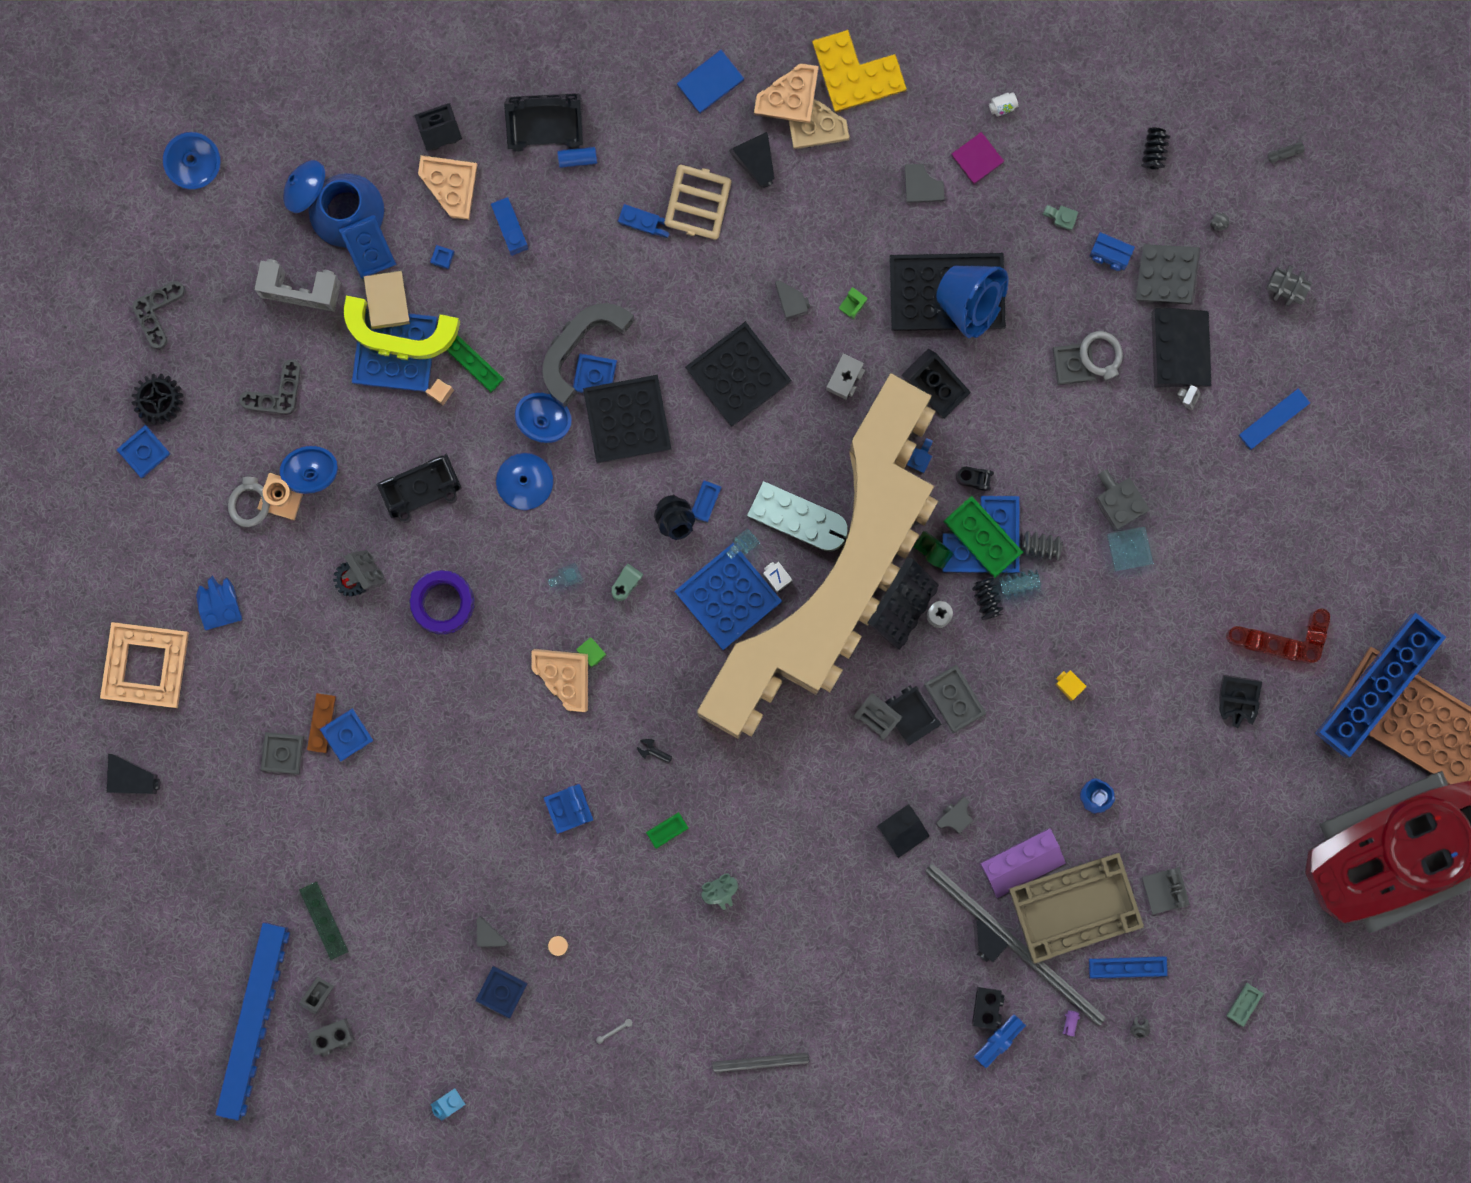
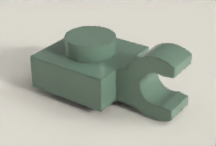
(1063, 217)

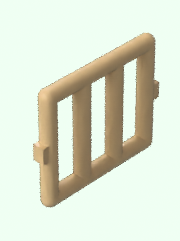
(674, 205)

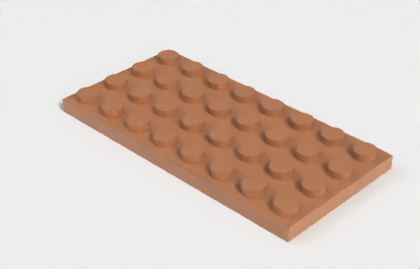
(1424, 726)

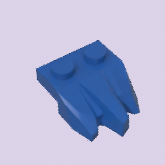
(218, 604)

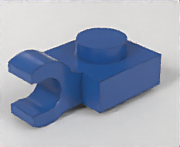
(920, 458)

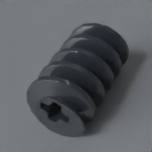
(1154, 148)
(987, 599)

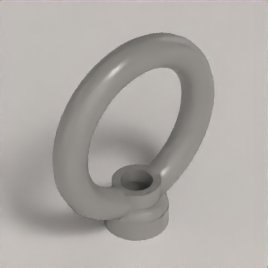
(1109, 371)
(248, 484)

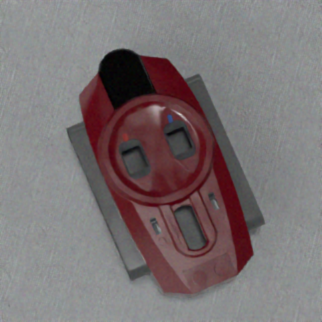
(1395, 854)

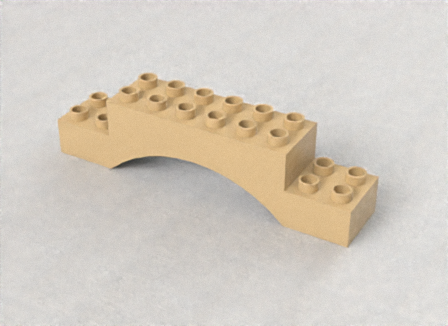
(814, 636)

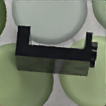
(916, 715)

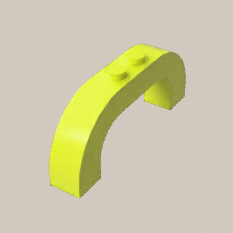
(404, 348)

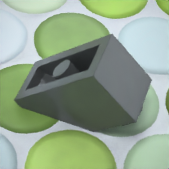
(792, 301)

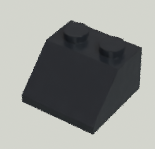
(438, 127)
(903, 830)
(987, 942)

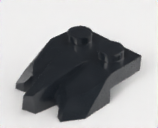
(1239, 699)

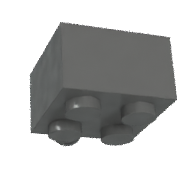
(1120, 502)

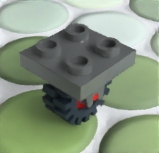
(358, 574)

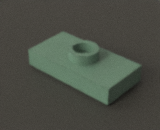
(1244, 1004)

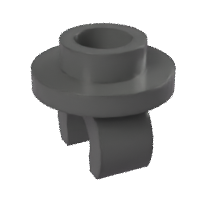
(1138, 1030)

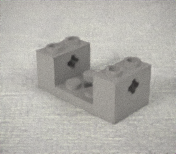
(270, 286)

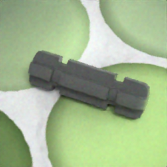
(1286, 152)

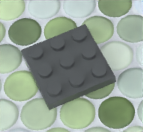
(1168, 274)

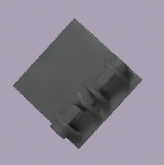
(1165, 890)

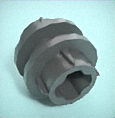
(1288, 285)

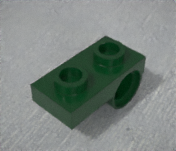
(934, 550)

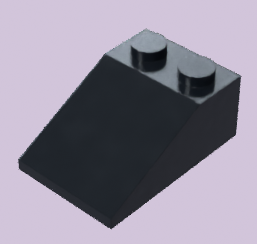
(938, 380)

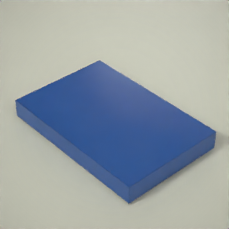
(710, 81)
(367, 246)

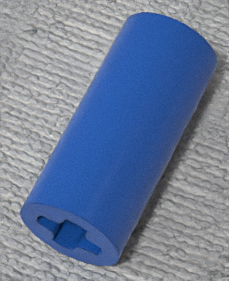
(577, 157)

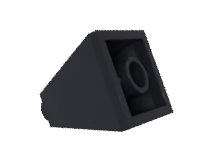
(756, 159)

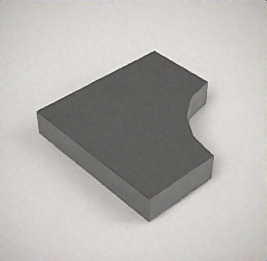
(921, 186)

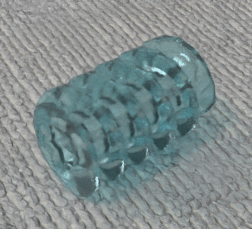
(1020, 584)

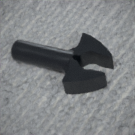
(653, 751)

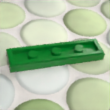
(475, 364)

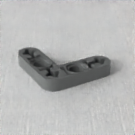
(151, 306)
(277, 400)

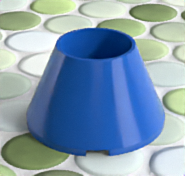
(369, 204)
(972, 296)

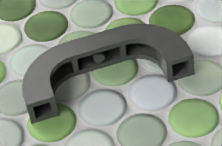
(572, 334)

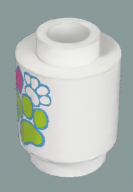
(1003, 104)

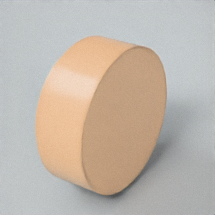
(558, 945)

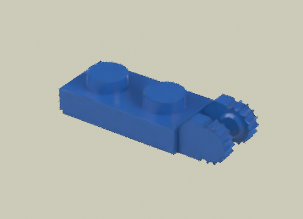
(642, 220)

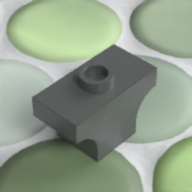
(955, 816)

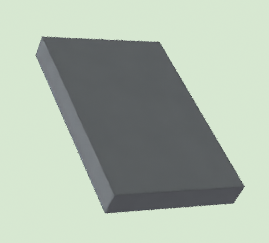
(954, 699)

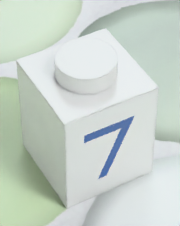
(777, 576)

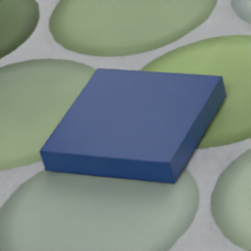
(593, 371)
(143, 451)
(346, 735)

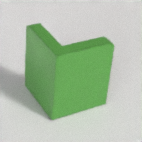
(853, 303)
(594, 652)

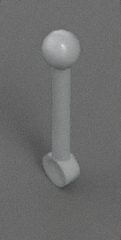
(600, 1039)

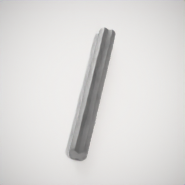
(760, 1062)

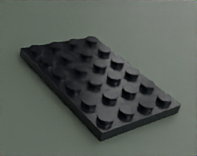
(915, 287)

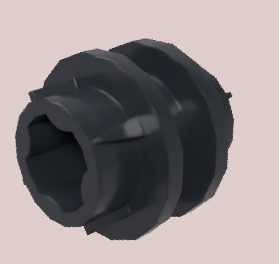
(674, 517)

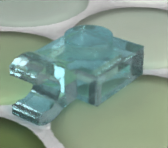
(743, 542)
(567, 575)

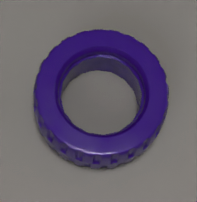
(428, 582)

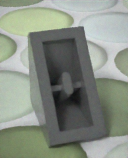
(488, 935)
(316, 995)

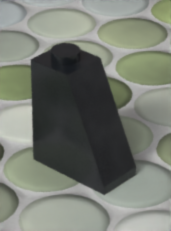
(129, 778)

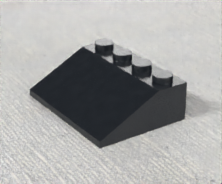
(1181, 347)

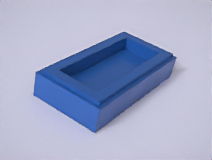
(706, 501)

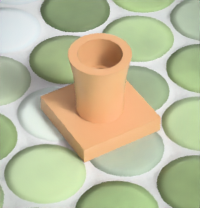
(283, 506)

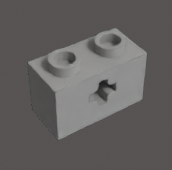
(846, 365)

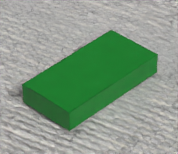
(667, 830)

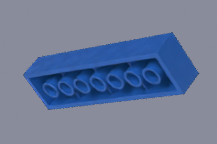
(1380, 685)

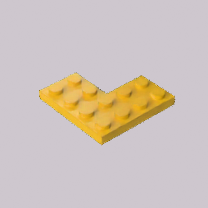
(855, 83)

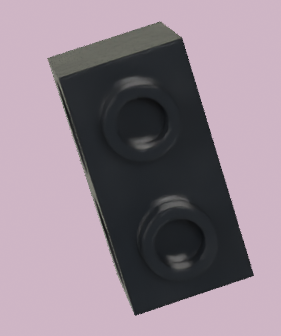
(982, 1007)

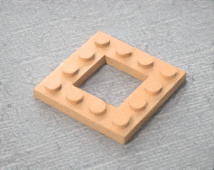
(175, 651)

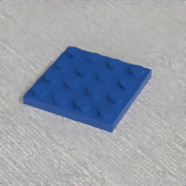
(390, 371)
(728, 597)

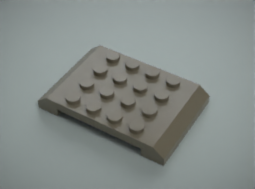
(1076, 907)

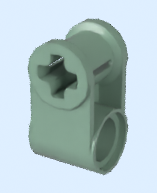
(628, 580)

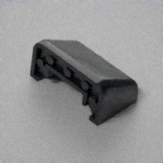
(543, 120)

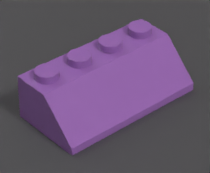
(1023, 862)

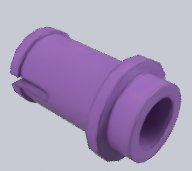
(1071, 1023)

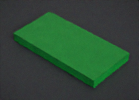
(983, 536)

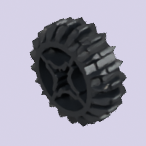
(141, 400)

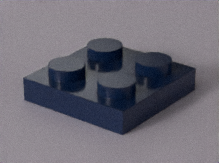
(501, 992)

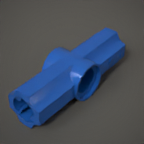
(999, 1041)

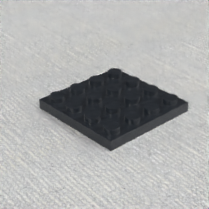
(738, 374)
(627, 419)
(903, 603)

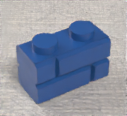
(1111, 251)

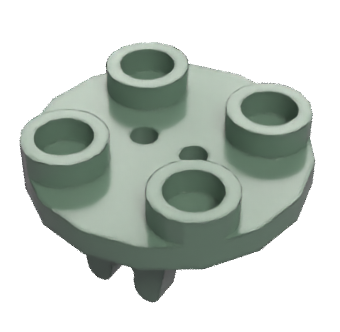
(720, 891)

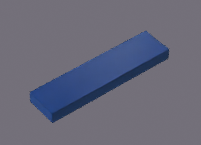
(1274, 419)
(1128, 967)

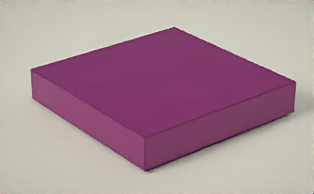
(977, 158)

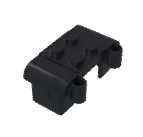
(419, 487)

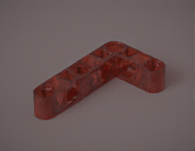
(1287, 648)

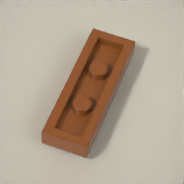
(322, 715)

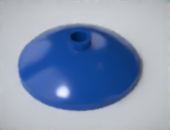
(192, 173)
(303, 186)
(544, 410)
(307, 463)
(532, 492)

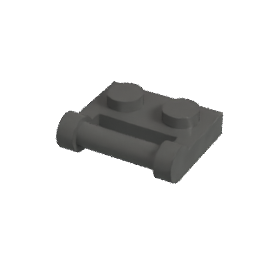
(880, 713)

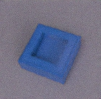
(442, 257)

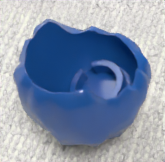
(1097, 796)

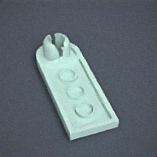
(798, 518)

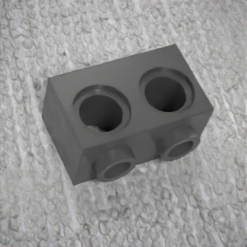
(329, 1033)

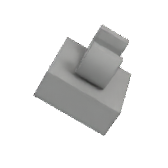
(1189, 397)

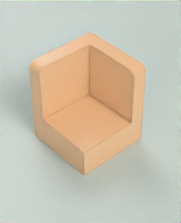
(440, 392)

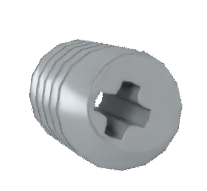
(937, 621)

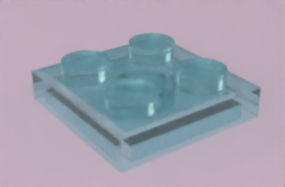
(1129, 549)

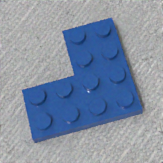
(1006, 514)

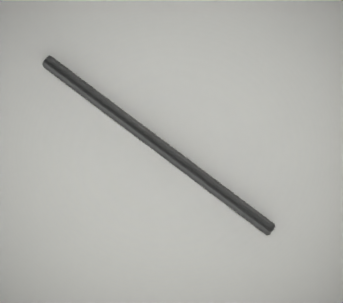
(1020, 949)

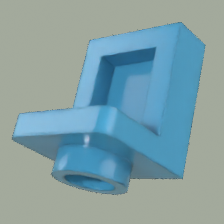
(447, 1104)

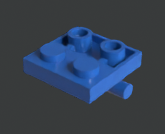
(568, 808)

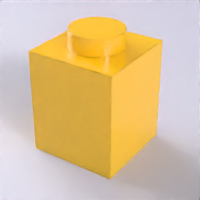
(1070, 684)

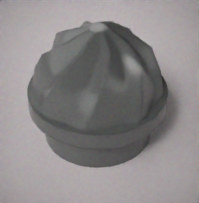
(1220, 222)

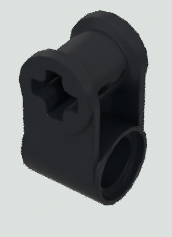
(976, 478)

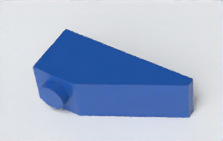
(509, 226)

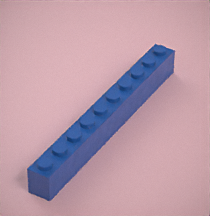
(252, 1021)

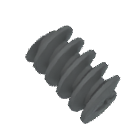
(1042, 545)

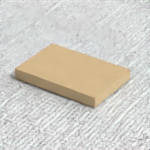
(386, 300)

